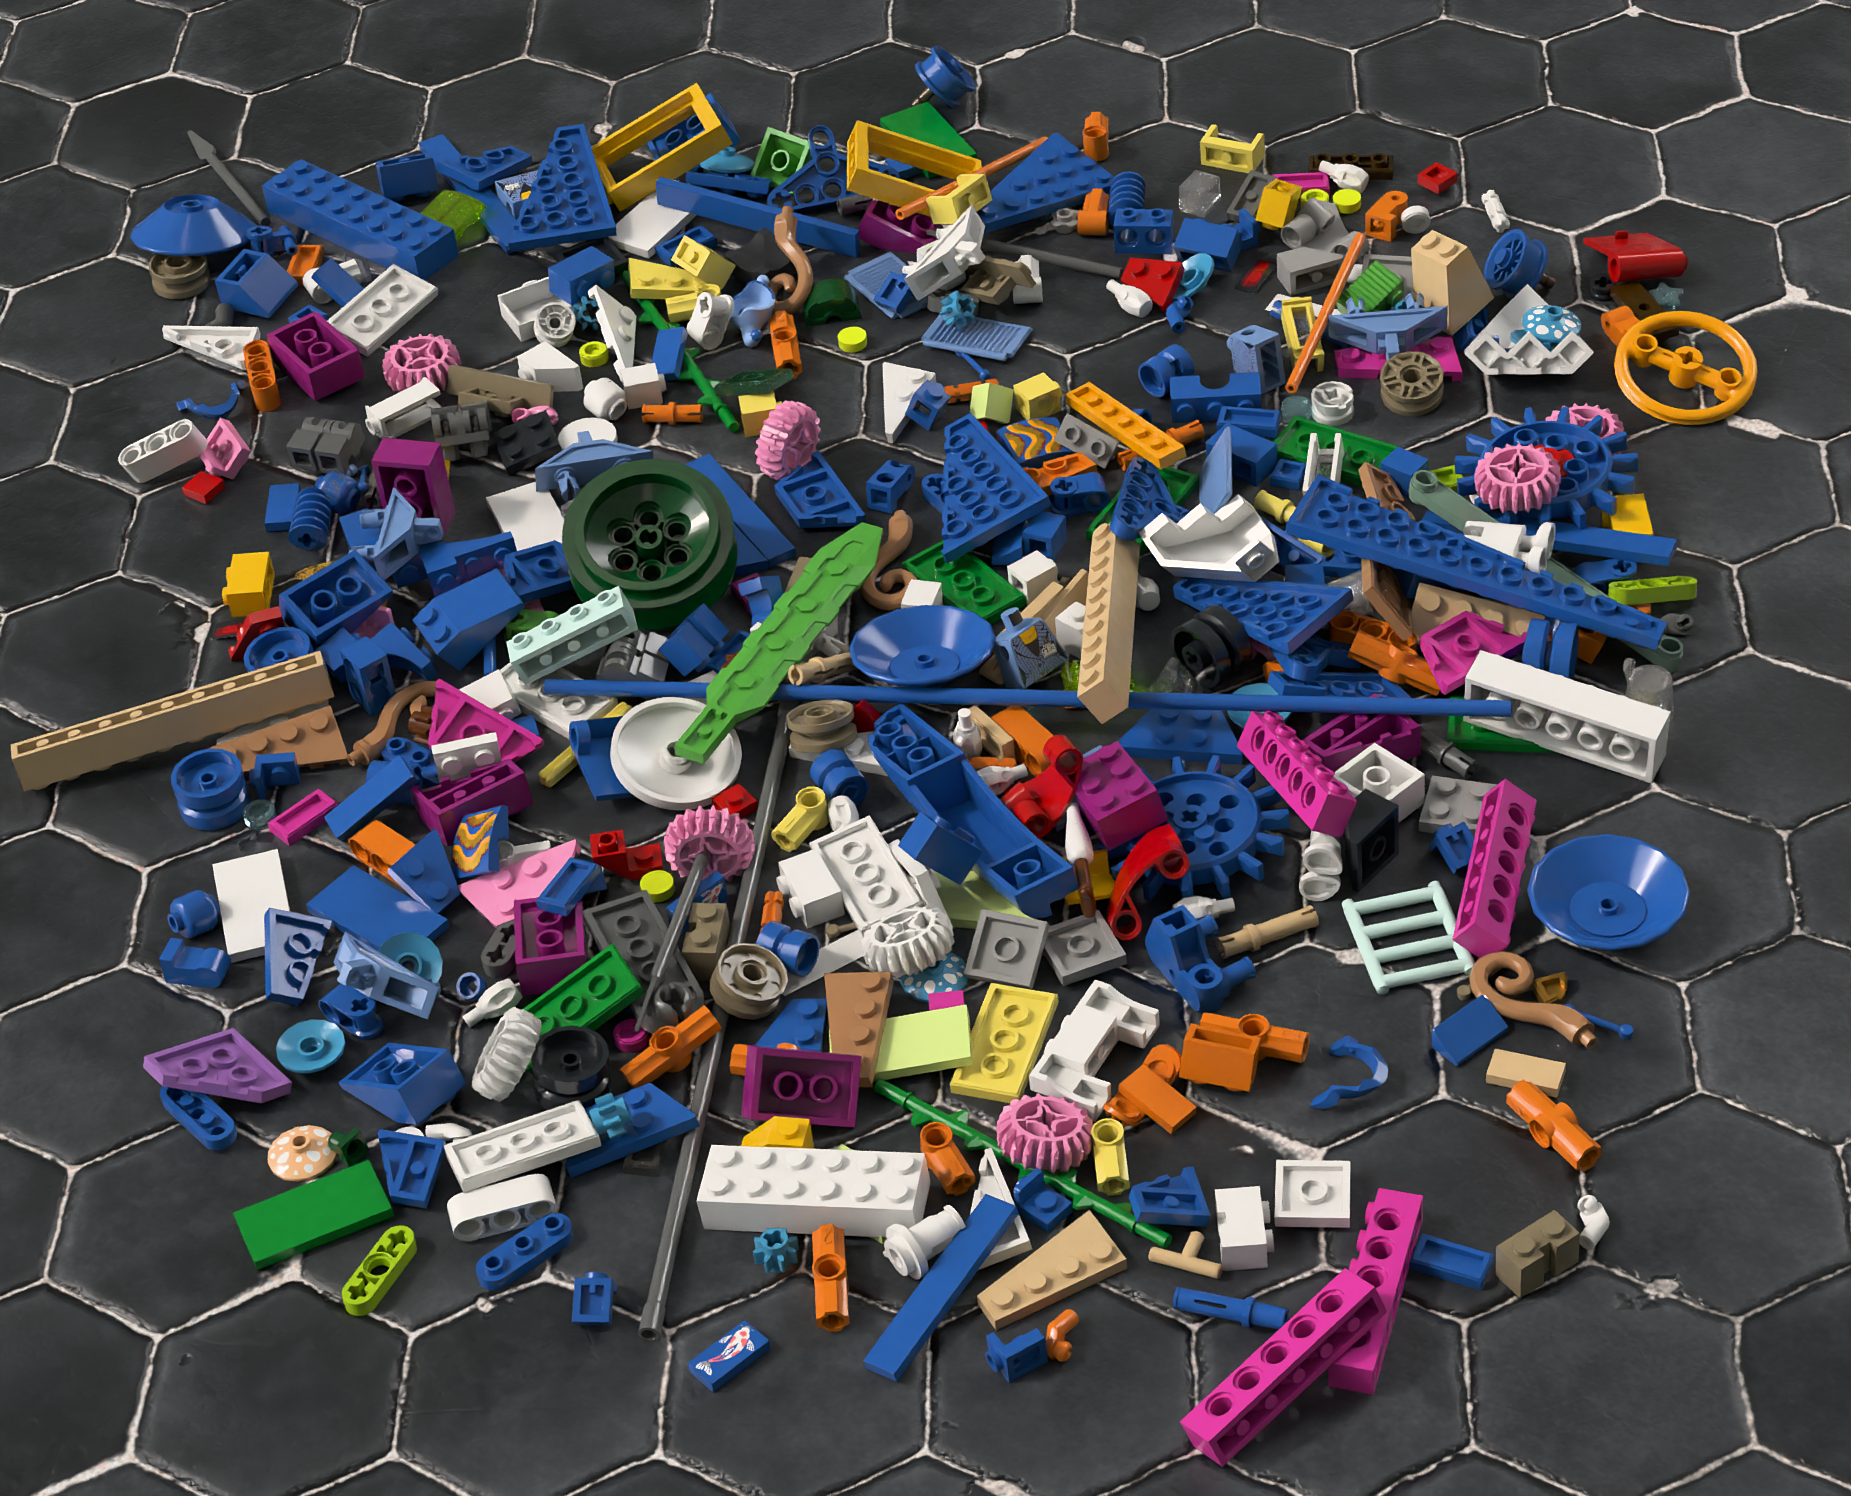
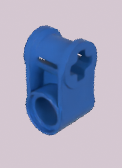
(1080, 493)
(1604, 572)
(352, 1012)

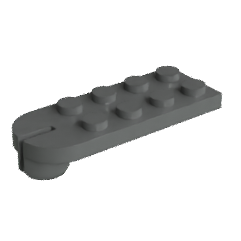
(639, 934)

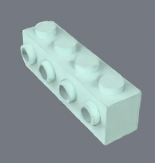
(571, 635)

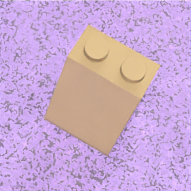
(1450, 278)

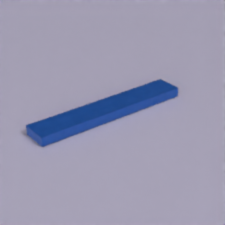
(746, 514)
(940, 1288)

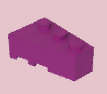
(1353, 733)
(486, 788)

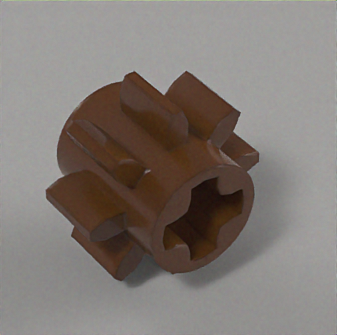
(420, 724)

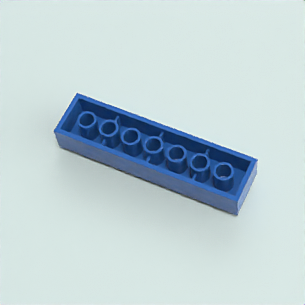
(360, 220)

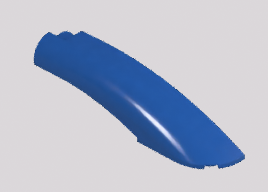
(942, 782)

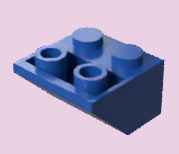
(255, 284)

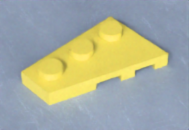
(660, 281)

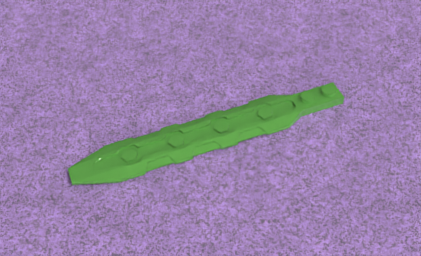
(782, 639)

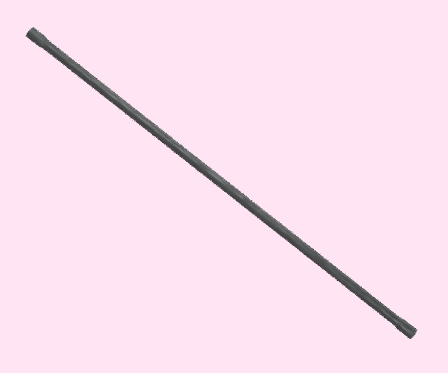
(654, 1309)

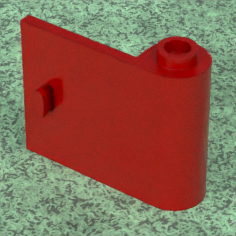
(1639, 256)

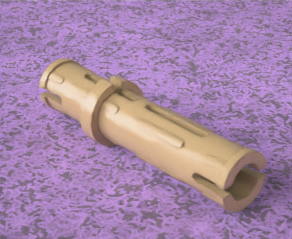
(820, 668)
(1254, 936)

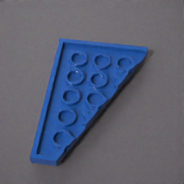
(1046, 181)
(565, 198)
(982, 489)
(1269, 611)

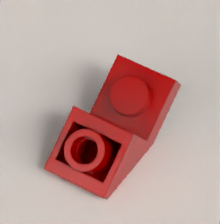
(633, 863)

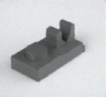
(1249, 195)

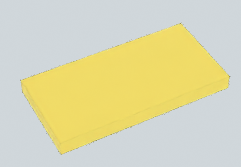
(1005, 1043)

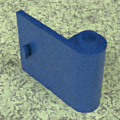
(591, 747)

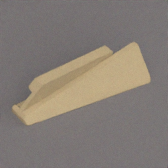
(1047, 607)

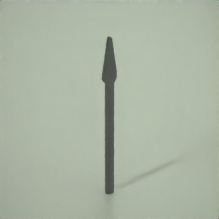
(207, 153)
(1049, 258)
(674, 931)

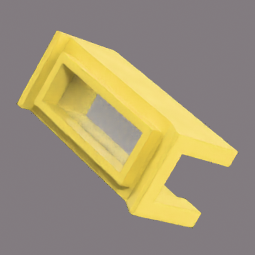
(1297, 322)

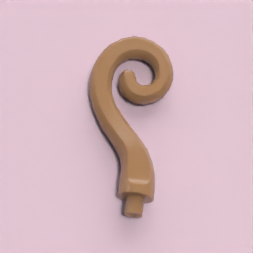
(785, 236)
(898, 540)
(371, 745)
(1562, 1018)

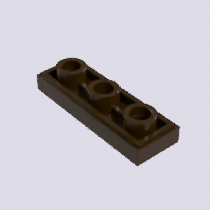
(1376, 166)
(1642, 305)

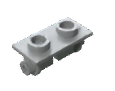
(1088, 440)

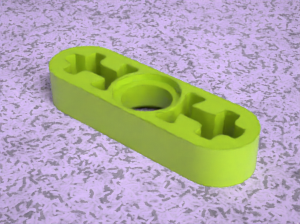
(1653, 590)
(379, 1285)

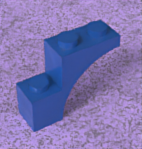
(393, 642)

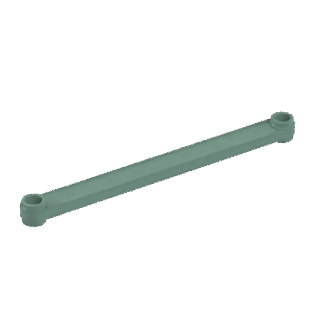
(1456, 510)

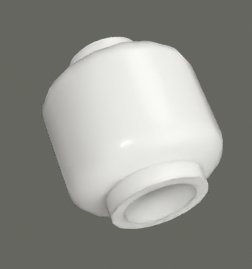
(605, 399)

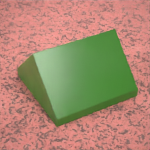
(780, 156)

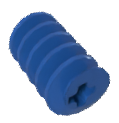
(1126, 191)
(310, 519)

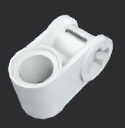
(709, 320)

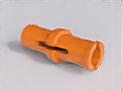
(672, 413)

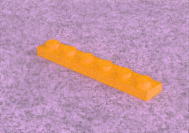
(1125, 425)

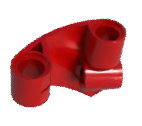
(1047, 796)
(1158, 849)

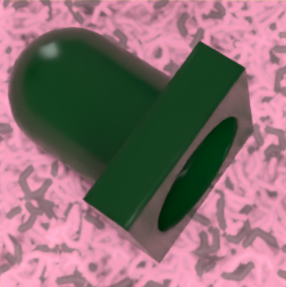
(349, 1146)

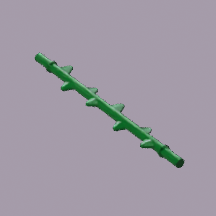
(691, 369)
(1061, 1181)

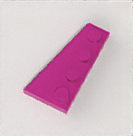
(1367, 365)

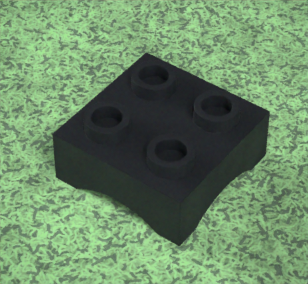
(759, 258)

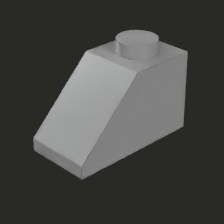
(1307, 269)

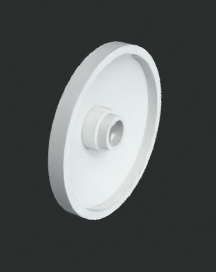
(647, 763)

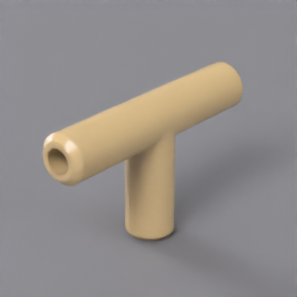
(1187, 1259)

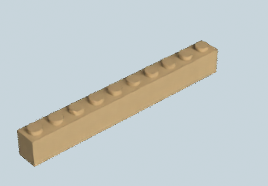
(1108, 624)
(171, 721)

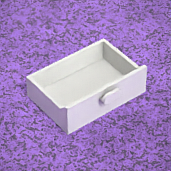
(522, 304)

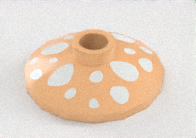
(301, 1154)

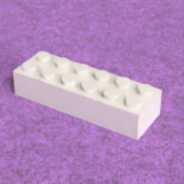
(1570, 716)
(811, 1188)

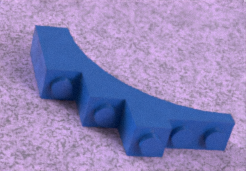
(440, 562)

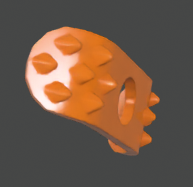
(1164, 1062)

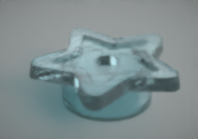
(1666, 296)

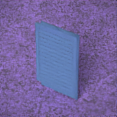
(871, 276)
(978, 337)
(1216, 474)

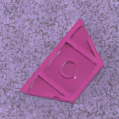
(1457, 642)
(461, 717)

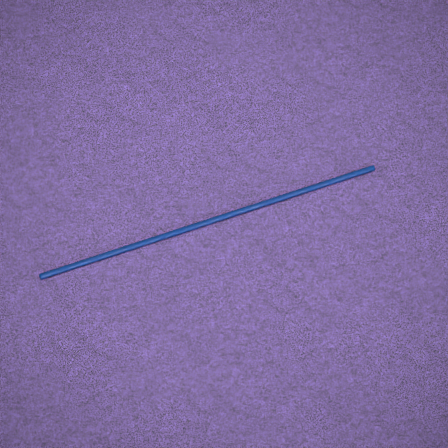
(1052, 698)

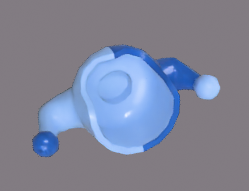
(753, 310)

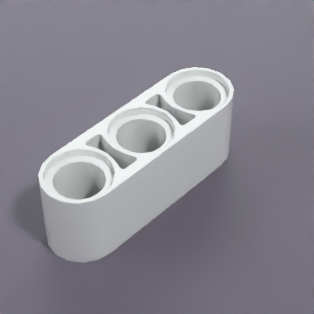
(163, 451)
(500, 1207)

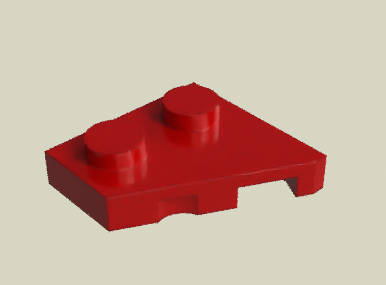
(1155, 278)
(254, 626)

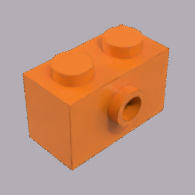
(1219, 1057)

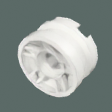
(554, 313)
(1332, 403)

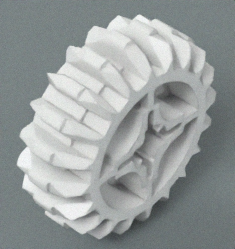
(908, 941)
(506, 1054)

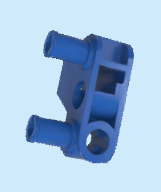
(1180, 953)

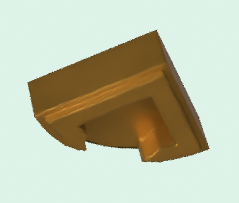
(1550, 988)

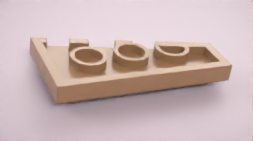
(858, 1016)

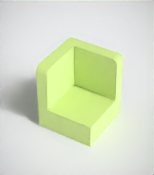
(991, 402)

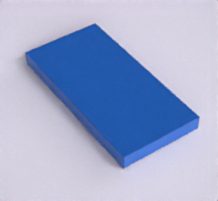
(373, 910)

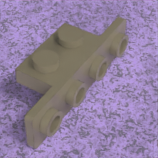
(995, 279)
(501, 391)

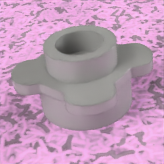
(1064, 220)

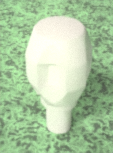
(1346, 175)
(1131, 298)
(1147, 594)
(967, 735)
(1001, 778)
(842, 812)
(1204, 906)
(494, 1002)

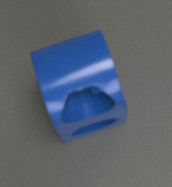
(888, 486)
(761, 595)
(193, 965)

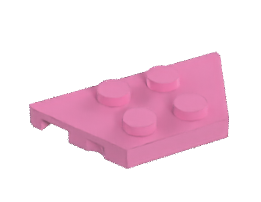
(495, 892)

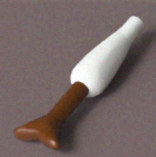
(1080, 856)

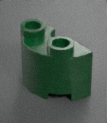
(829, 299)

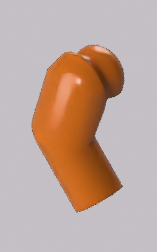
(1056, 1332)

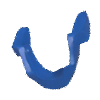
(215, 412)
(1367, 1054)

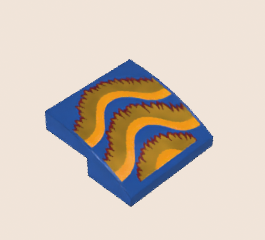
(1033, 441)
(476, 843)

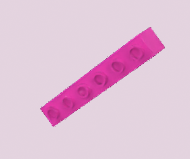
(1296, 773)
(1495, 870)
(1384, 1263)
(1283, 1367)

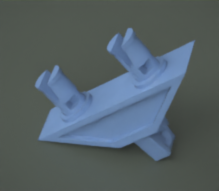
(1388, 330)
(584, 462)
(399, 536)
(384, 978)

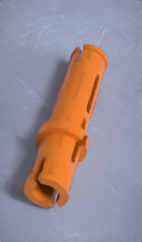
(1183, 435)

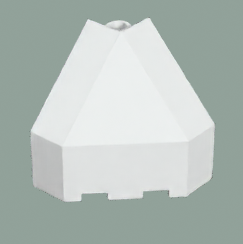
(1528, 354)
(1214, 546)

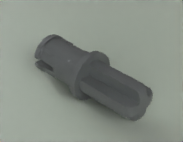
(1448, 754)

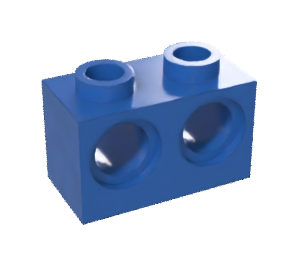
(1138, 234)
(368, 675)

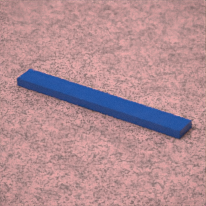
(755, 216)
(495, 217)
(1592, 540)

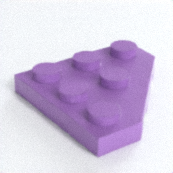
(219, 1066)

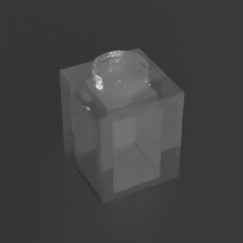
(1199, 193)

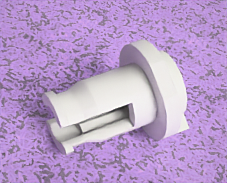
(914, 1246)

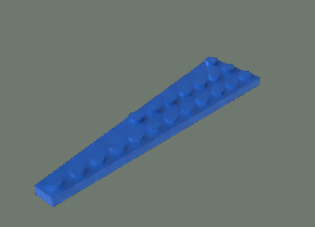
(1364, 528)

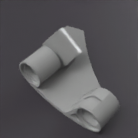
(1320, 228)

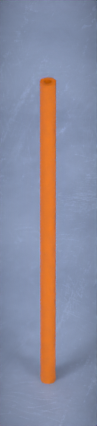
(988, 170)
(1327, 309)

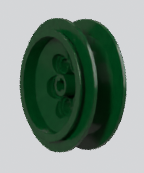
(622, 507)

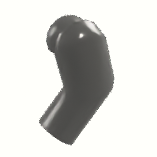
(224, 316)
(1678, 624)

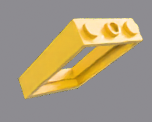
(904, 149)
(671, 164)

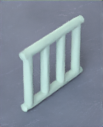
(1373, 958)

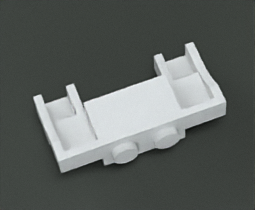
(1086, 1041)

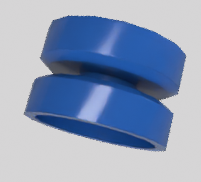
(276, 647)
(1548, 655)
(210, 789)

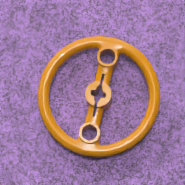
(1686, 367)

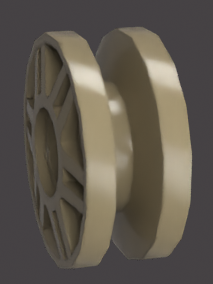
(179, 275)
(1412, 383)
(821, 726)
(748, 981)

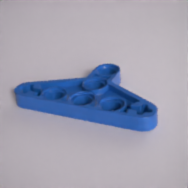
(816, 180)
(1142, 501)
(1314, 657)

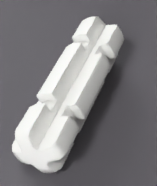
(1495, 211)

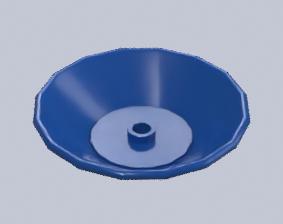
(192, 227)
(922, 646)
(1608, 892)

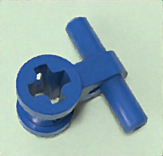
(270, 240)

